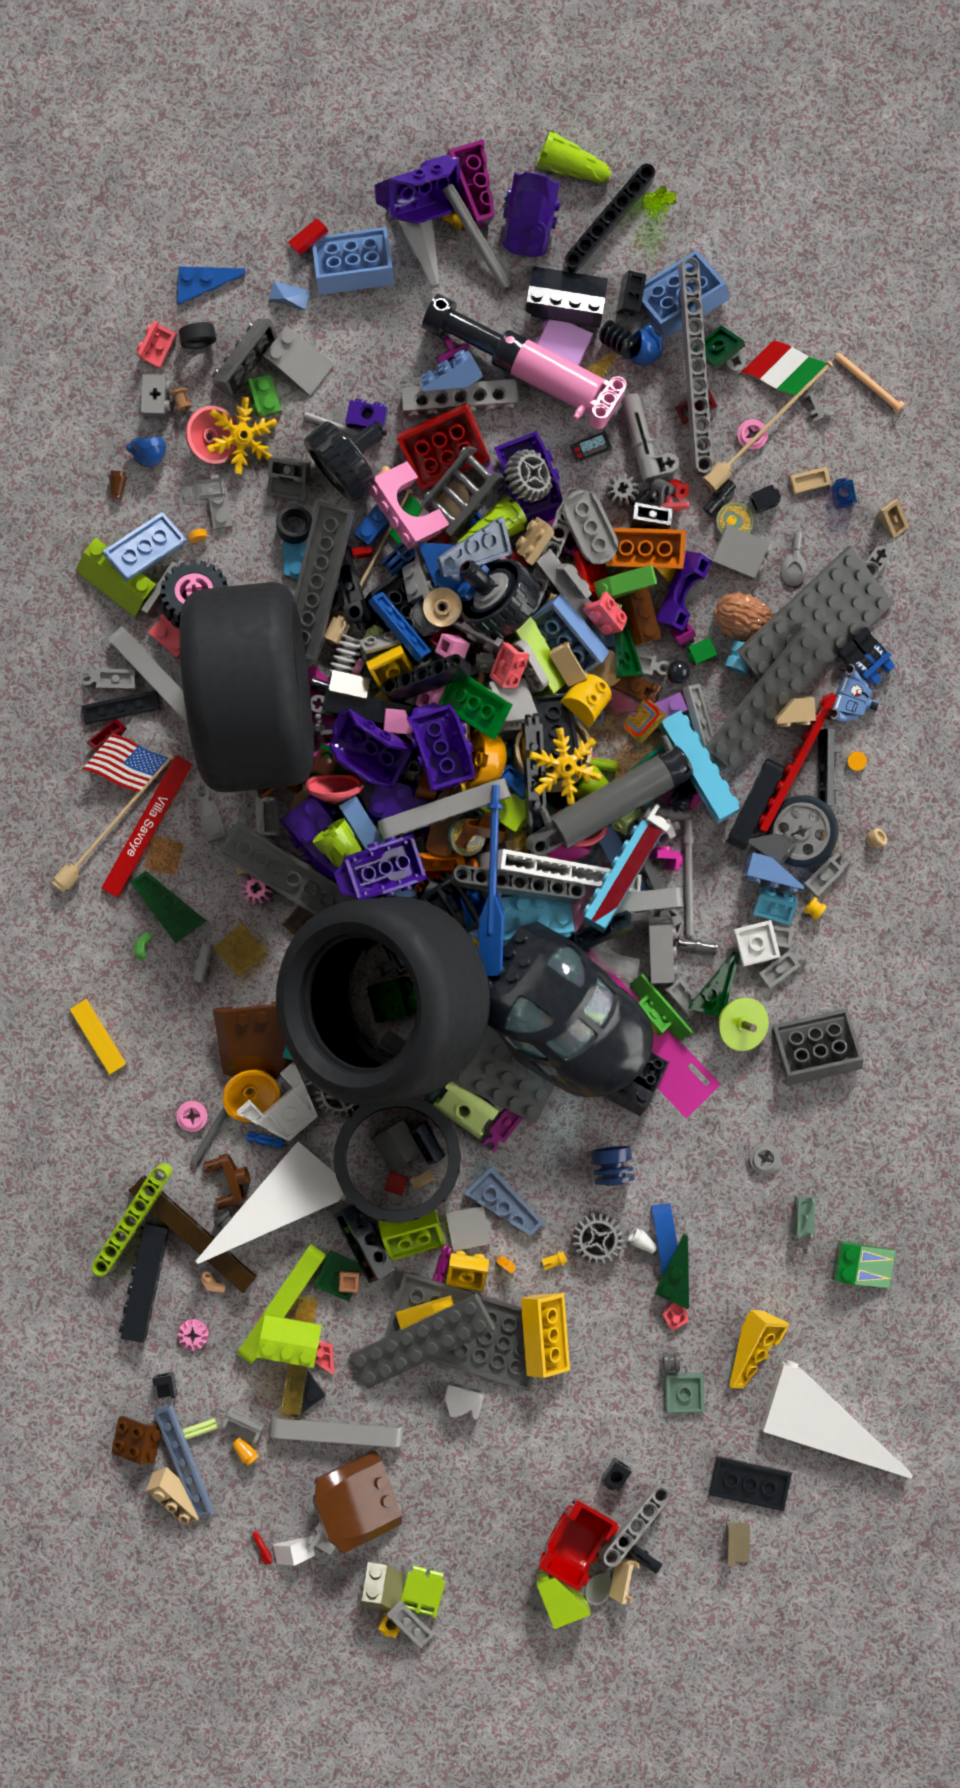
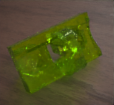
(659, 201)

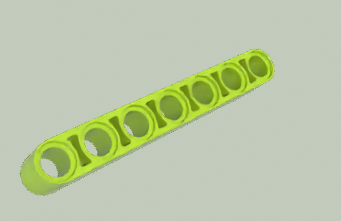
(137, 1213)
(283, 1299)

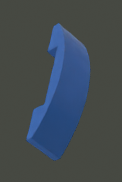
(665, 1233)

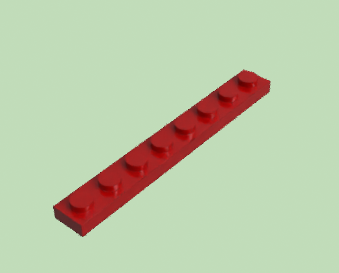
(792, 769)

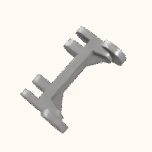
(822, 414)

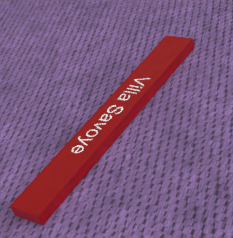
(147, 826)

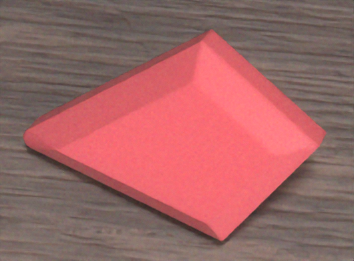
(676, 506)
(675, 1316)
(325, 1357)

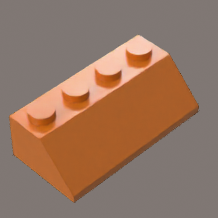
(649, 547)

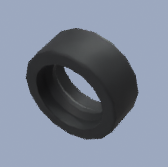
(197, 335)
(293, 510)

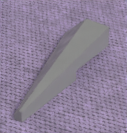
(422, 243)

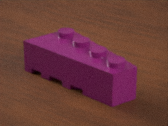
(475, 181)

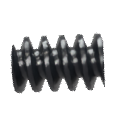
(619, 339)

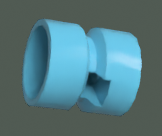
(734, 661)

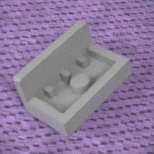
(377, 645)

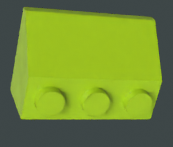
(412, 1236)
(289, 1341)

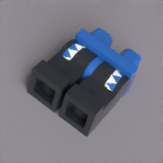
(867, 656)

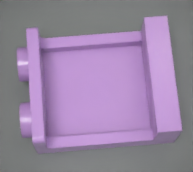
(565, 340)

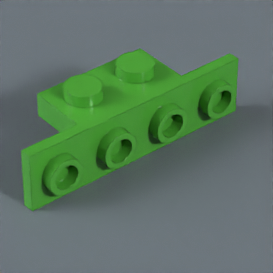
(659, 1010)

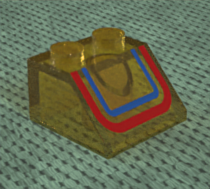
(644, 721)

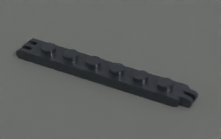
(533, 741)

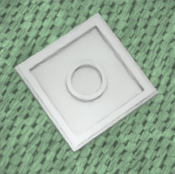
(756, 943)

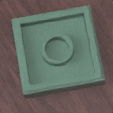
(684, 1393)

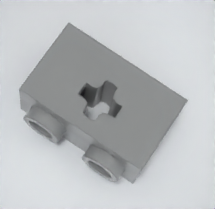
(150, 386)

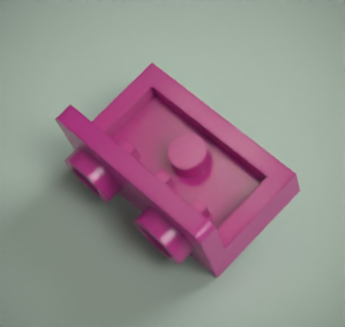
(673, 858)

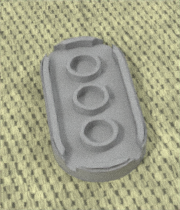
(590, 527)

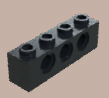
(364, 1252)

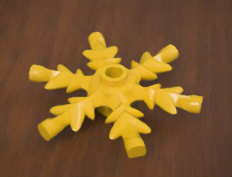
(236, 439)
(560, 763)

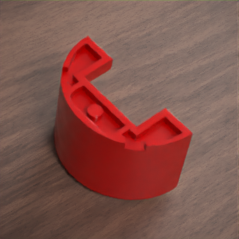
(576, 1543)

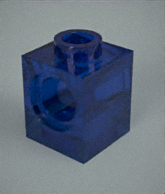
(840, 501)

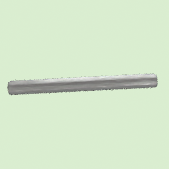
(476, 236)

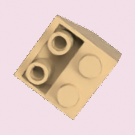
(797, 710)

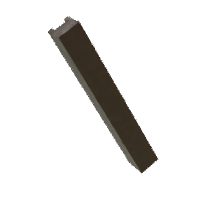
(197, 1238)

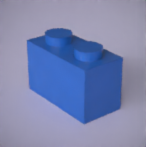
(371, 527)

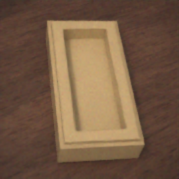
(810, 480)

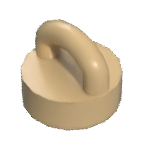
(876, 838)

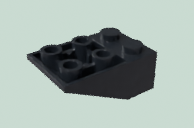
(640, 1091)

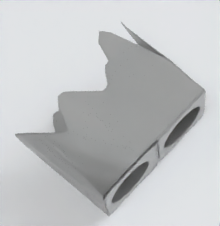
(462, 1400)

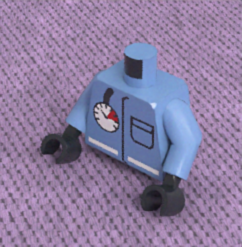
(852, 697)

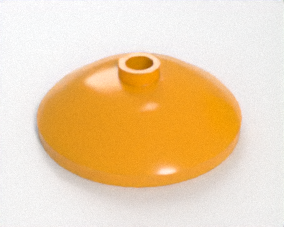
(263, 1093)

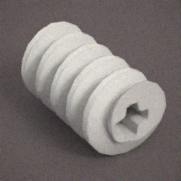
(346, 654)

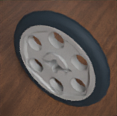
(827, 822)

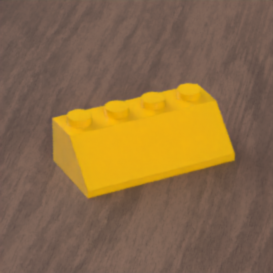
(545, 1334)

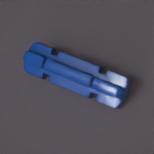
(265, 1140)

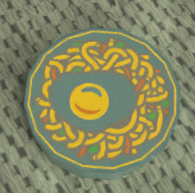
(735, 515)
(474, 845)

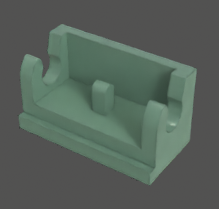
(804, 1216)

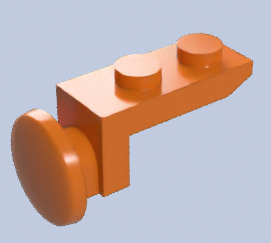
(449, 863)

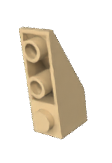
(170, 1493)

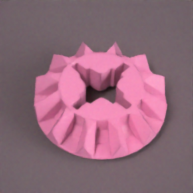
(754, 426)
(186, 1123)
(199, 1328)

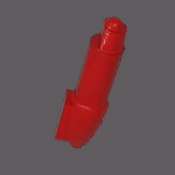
(264, 1551)

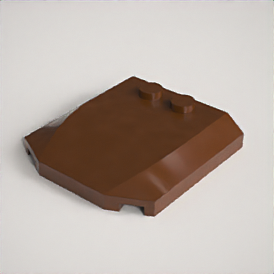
(250, 1039)
(356, 1502)

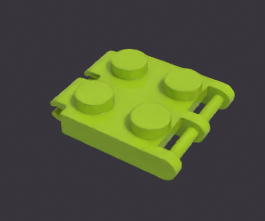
(423, 1590)

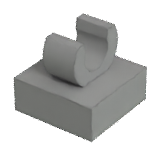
(670, 832)

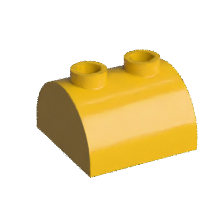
(389, 664)
(588, 698)
(467, 1271)

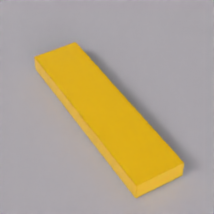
(98, 1036)

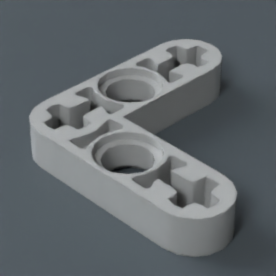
(533, 675)

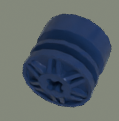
(612, 1165)

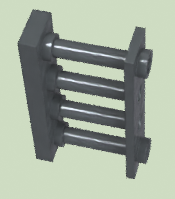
(480, 495)

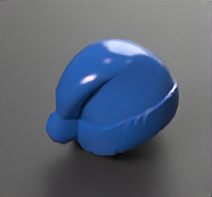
(650, 348)
(147, 451)

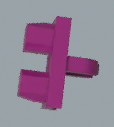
(451, 350)

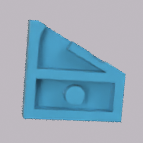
(293, 558)

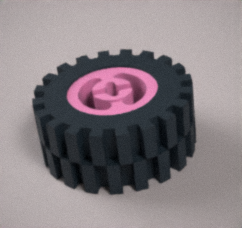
(187, 578)

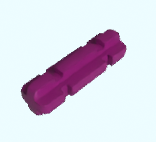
(442, 1263)

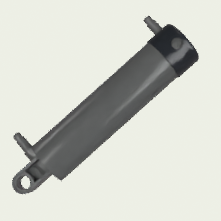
(613, 800)

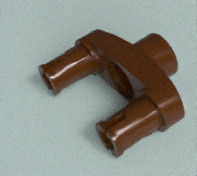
(478, 827)
(235, 1177)

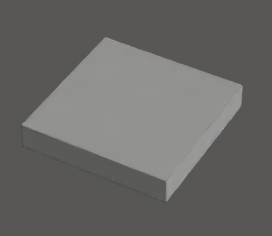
(468, 1228)

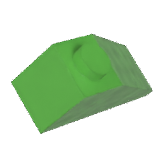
(626, 582)

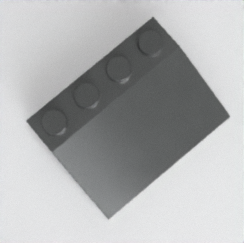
(245, 356)
(818, 1047)

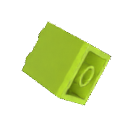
(513, 813)
(561, 1601)

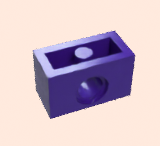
(358, 407)

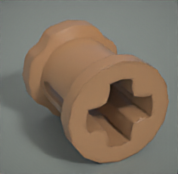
(181, 399)

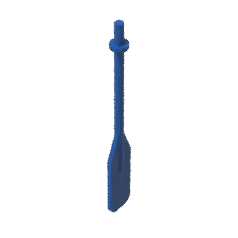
(491, 919)

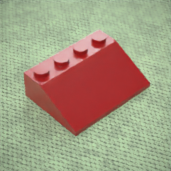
(437, 442)

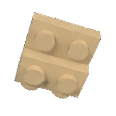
(534, 540)

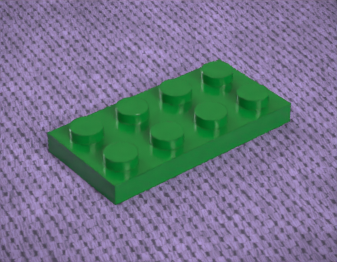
(477, 705)

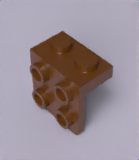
(136, 1440)

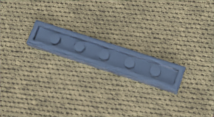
(183, 1460)

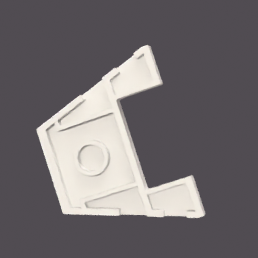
(289, 1113)

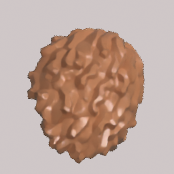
(741, 615)

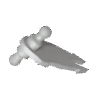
(320, 730)

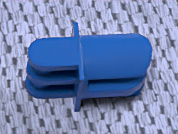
(400, 558)

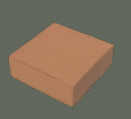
(349, 1282)

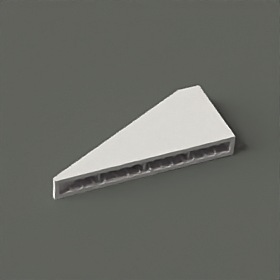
(548, 867)
(290, 1192)
(811, 1417)

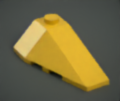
(756, 1338)

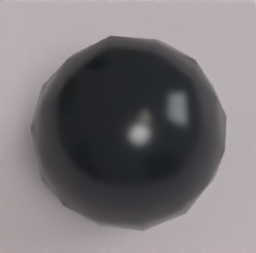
(678, 672)

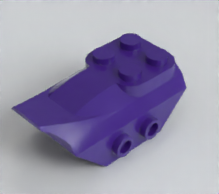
(420, 193)
(530, 214)
(546, 507)
(441, 746)
(368, 750)
(395, 800)
(304, 824)
(381, 869)

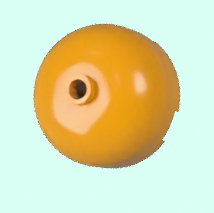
(488, 758)

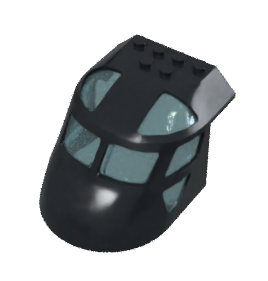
(567, 1015)

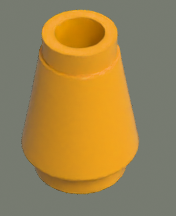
(245, 1452)

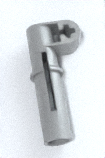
(643, 443)

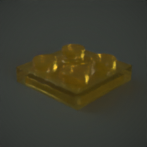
(240, 949)

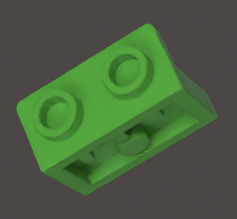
(264, 396)

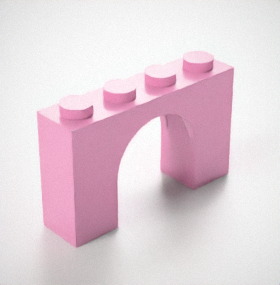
(409, 528)

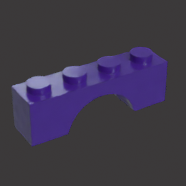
(673, 610)

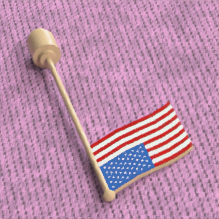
(126, 766)

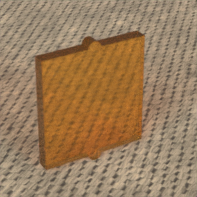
(164, 855)

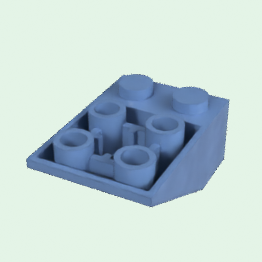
(456, 373)
(766, 869)

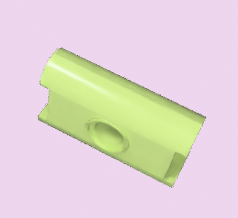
(471, 1120)

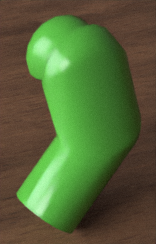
(139, 945)

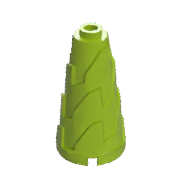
(569, 159)
(513, 517)
(337, 842)

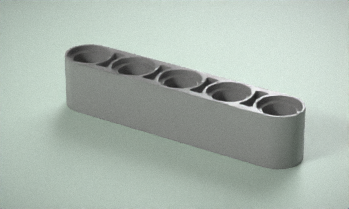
(650, 901)
(644, 1521)

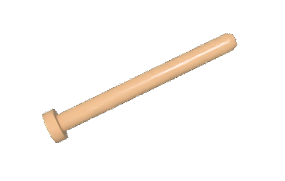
(869, 382)

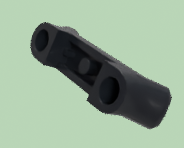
(355, 604)

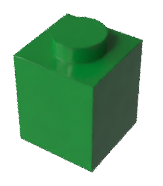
(701, 652)

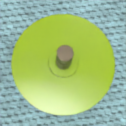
(743, 1024)

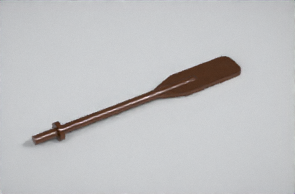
(437, 839)

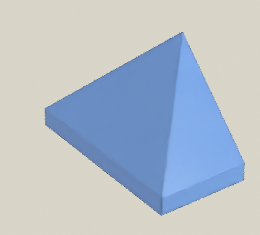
(289, 295)

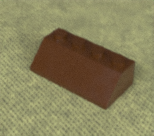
(639, 614)

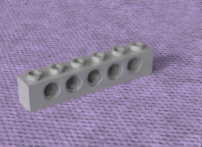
(507, 388)

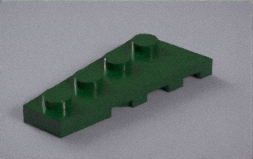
(171, 912)

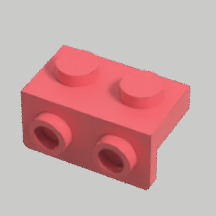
(156, 344)
(606, 615)

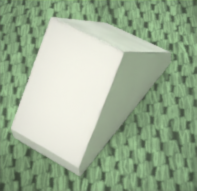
(293, 1551)

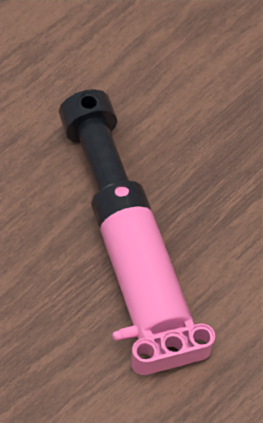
(531, 363)

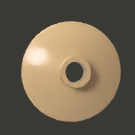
(442, 596)

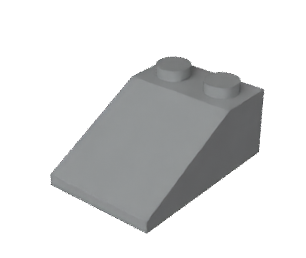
(297, 360)

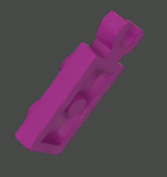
(502, 1128)

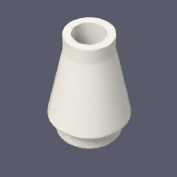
(642, 1241)

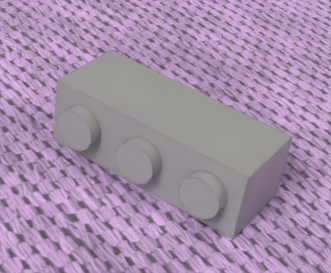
(662, 952)

